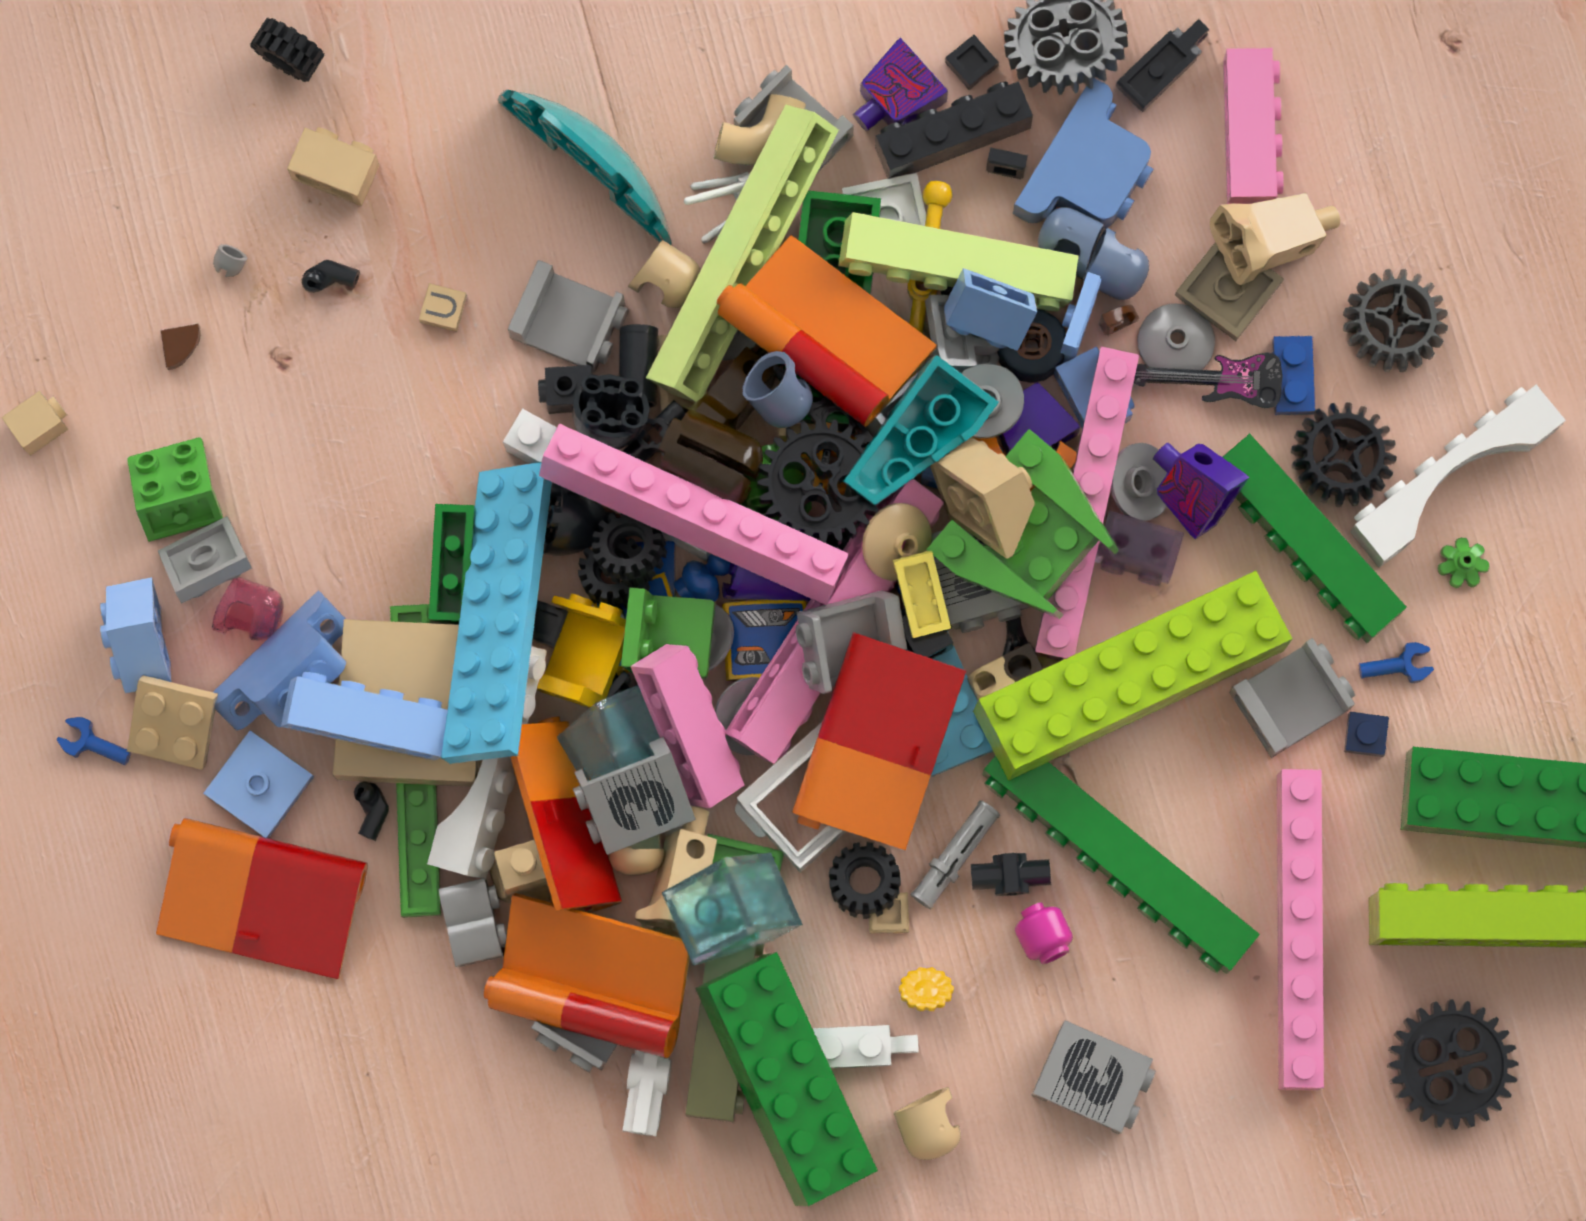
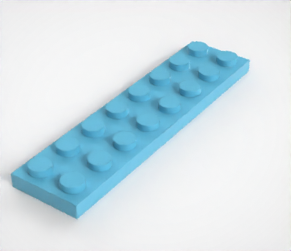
(497, 615)

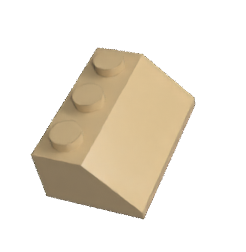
(985, 494)

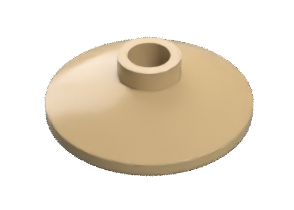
(886, 534)

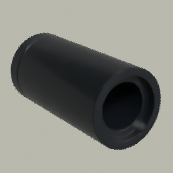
(637, 354)

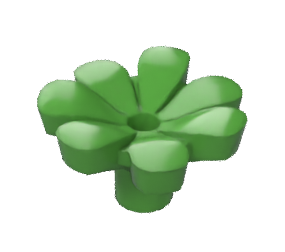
(1458, 568)

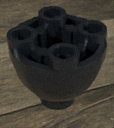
(610, 409)
(571, 522)

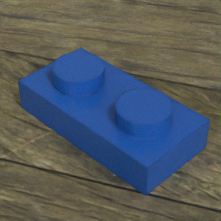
(1298, 375)

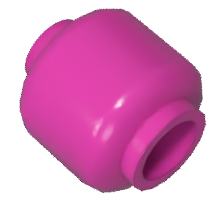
(1044, 933)

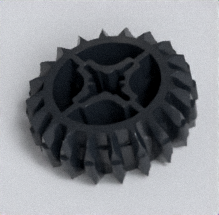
(1352, 469)

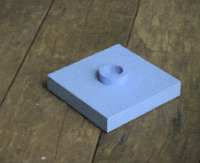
(1078, 316)
(258, 784)

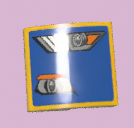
(758, 634)

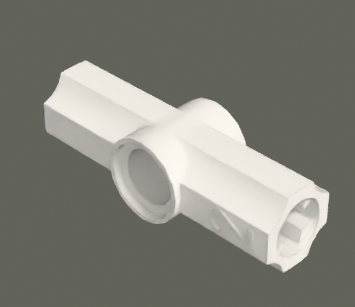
(646, 1084)

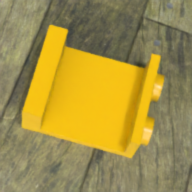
(585, 652)

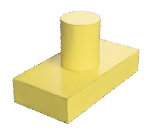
(921, 594)

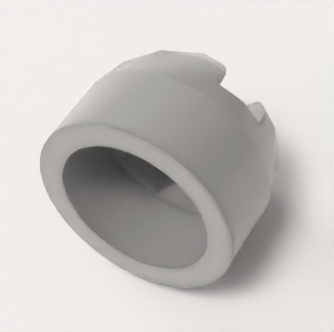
(229, 259)

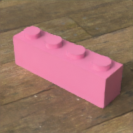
(1250, 125)
(688, 724)

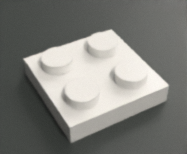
(899, 197)

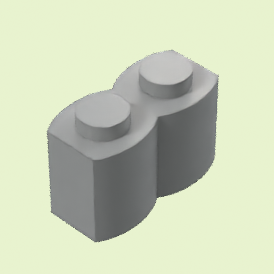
(472, 922)

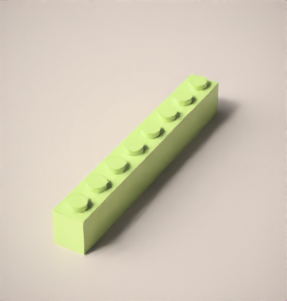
(741, 249)

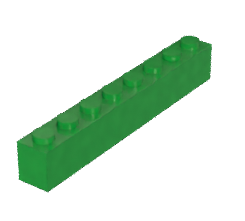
(1128, 862)

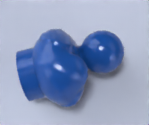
(699, 579)

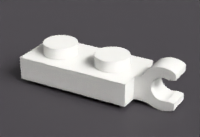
(863, 1045)

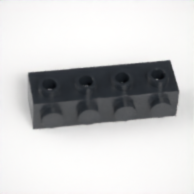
(953, 131)

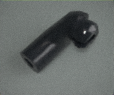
(328, 273)
(374, 806)

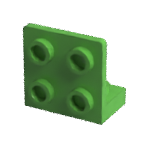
(173, 489)
(667, 620)

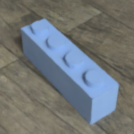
(365, 717)

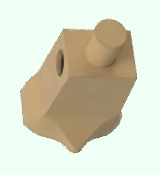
(1269, 233)
(685, 854)
(520, 872)

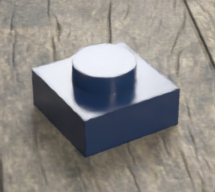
(1366, 734)

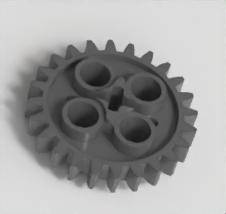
(1069, 40)

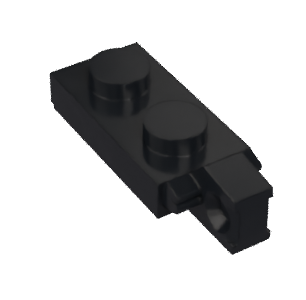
(1162, 65)

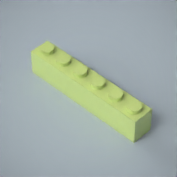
(939, 255)

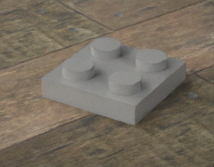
(204, 560)

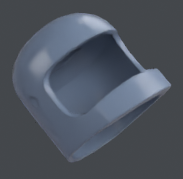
(1071, 233)
(1120, 267)
(784, 404)

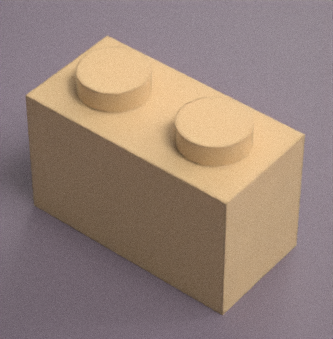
(333, 165)

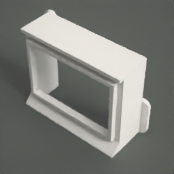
(763, 786)

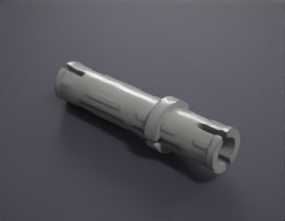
(955, 854)

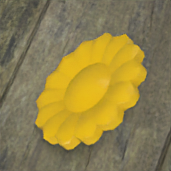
(926, 989)

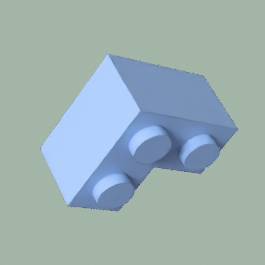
(134, 633)

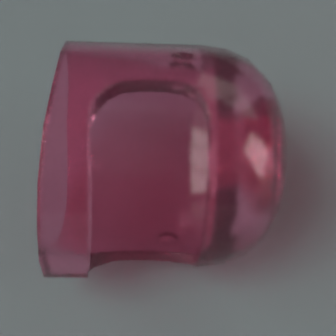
(253, 609)

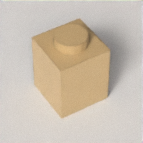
(36, 422)

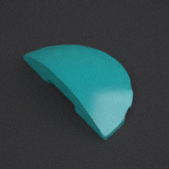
(595, 153)

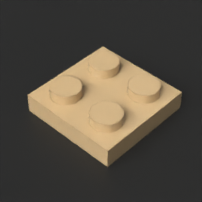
(172, 722)

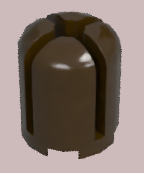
(711, 455)

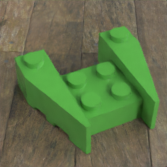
(1053, 541)

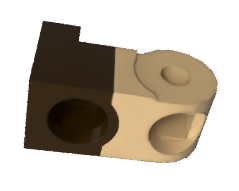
(1004, 671)

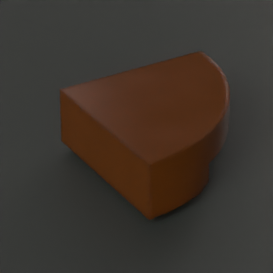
(1118, 319)
(179, 344)

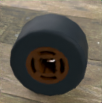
(1038, 357)

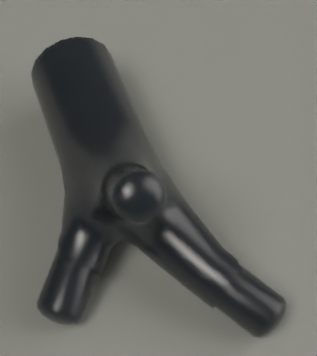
(1015, 635)

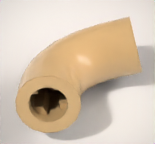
(745, 144)

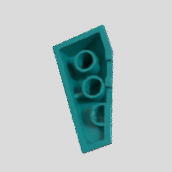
(925, 425)

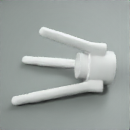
(733, 185)

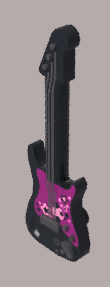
(1249, 379)

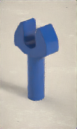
(1399, 664)
(90, 742)

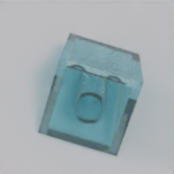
(610, 734)
(731, 907)

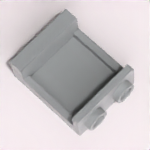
(827, 630)

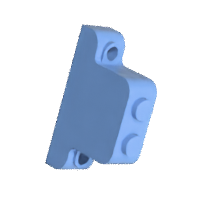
(1088, 165)
(293, 649)

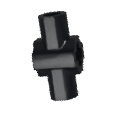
(640, 448)
(1010, 874)

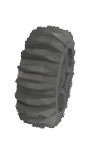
(1381, 320)

